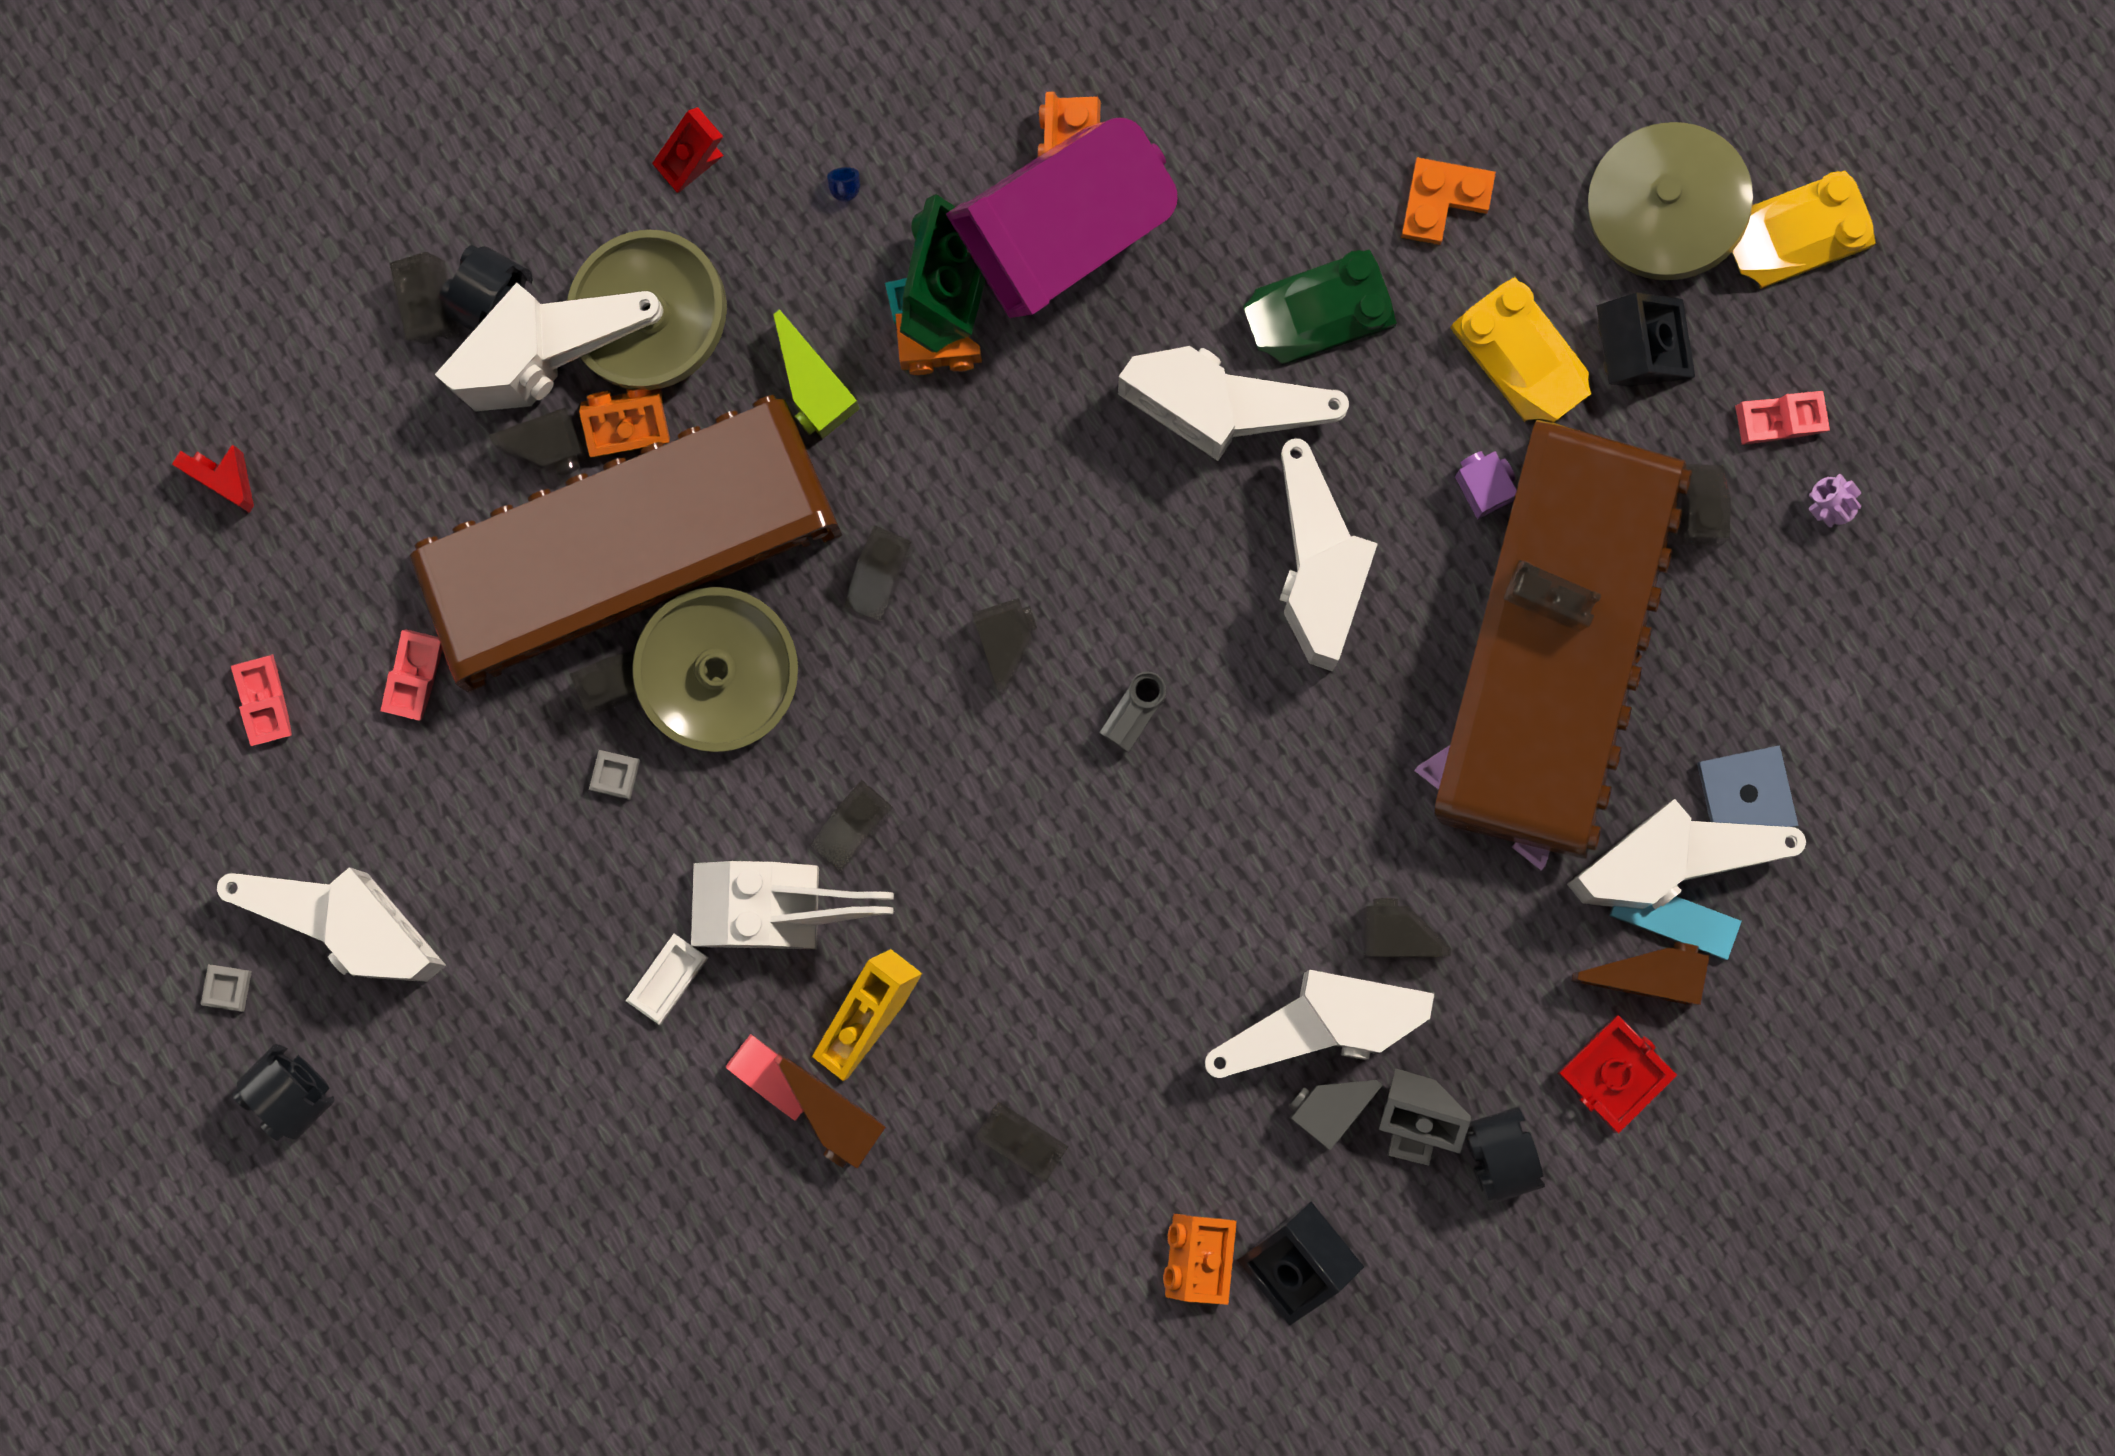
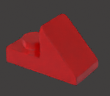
(689, 150)
(227, 480)

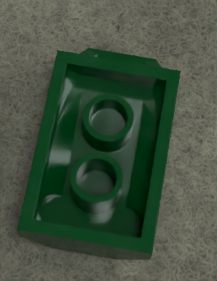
(941, 281)
(1320, 308)

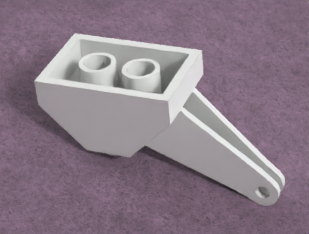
(522, 343)
(1210, 407)
(1328, 561)
(1672, 849)
(766, 905)
(349, 915)
(1329, 1012)

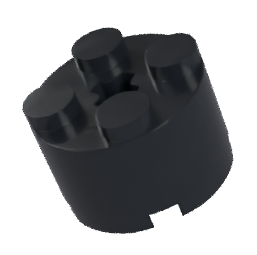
(480, 285)
(283, 1094)
(1505, 1154)

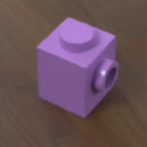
(1486, 482)

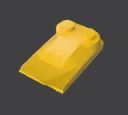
(1805, 230)
(1523, 353)

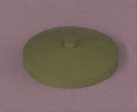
(1670, 201)
(690, 299)
(715, 669)

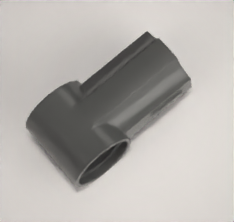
(1132, 714)

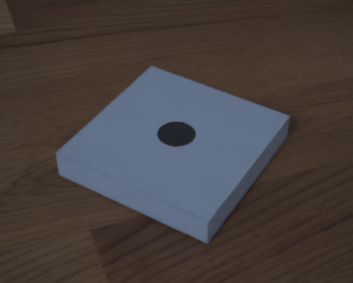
(1748, 789)

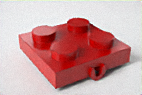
(1617, 1074)

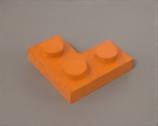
(1440, 186)

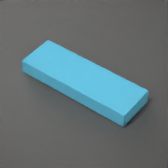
(1685, 923)

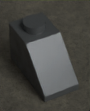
(1331, 1109)
(1424, 1112)

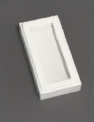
(667, 979)

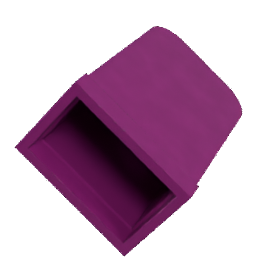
(1066, 213)

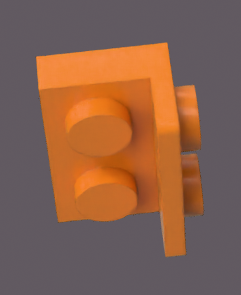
(1065, 118)
(623, 421)
(1200, 1259)

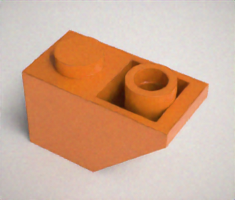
(920, 361)

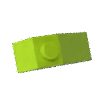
(815, 389)

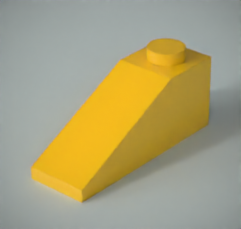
(866, 1012)

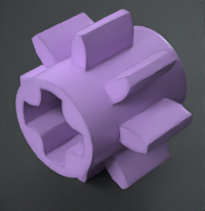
(1834, 500)

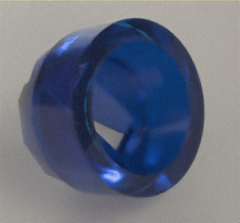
(844, 183)

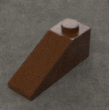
(1664, 974)
(837, 1122)

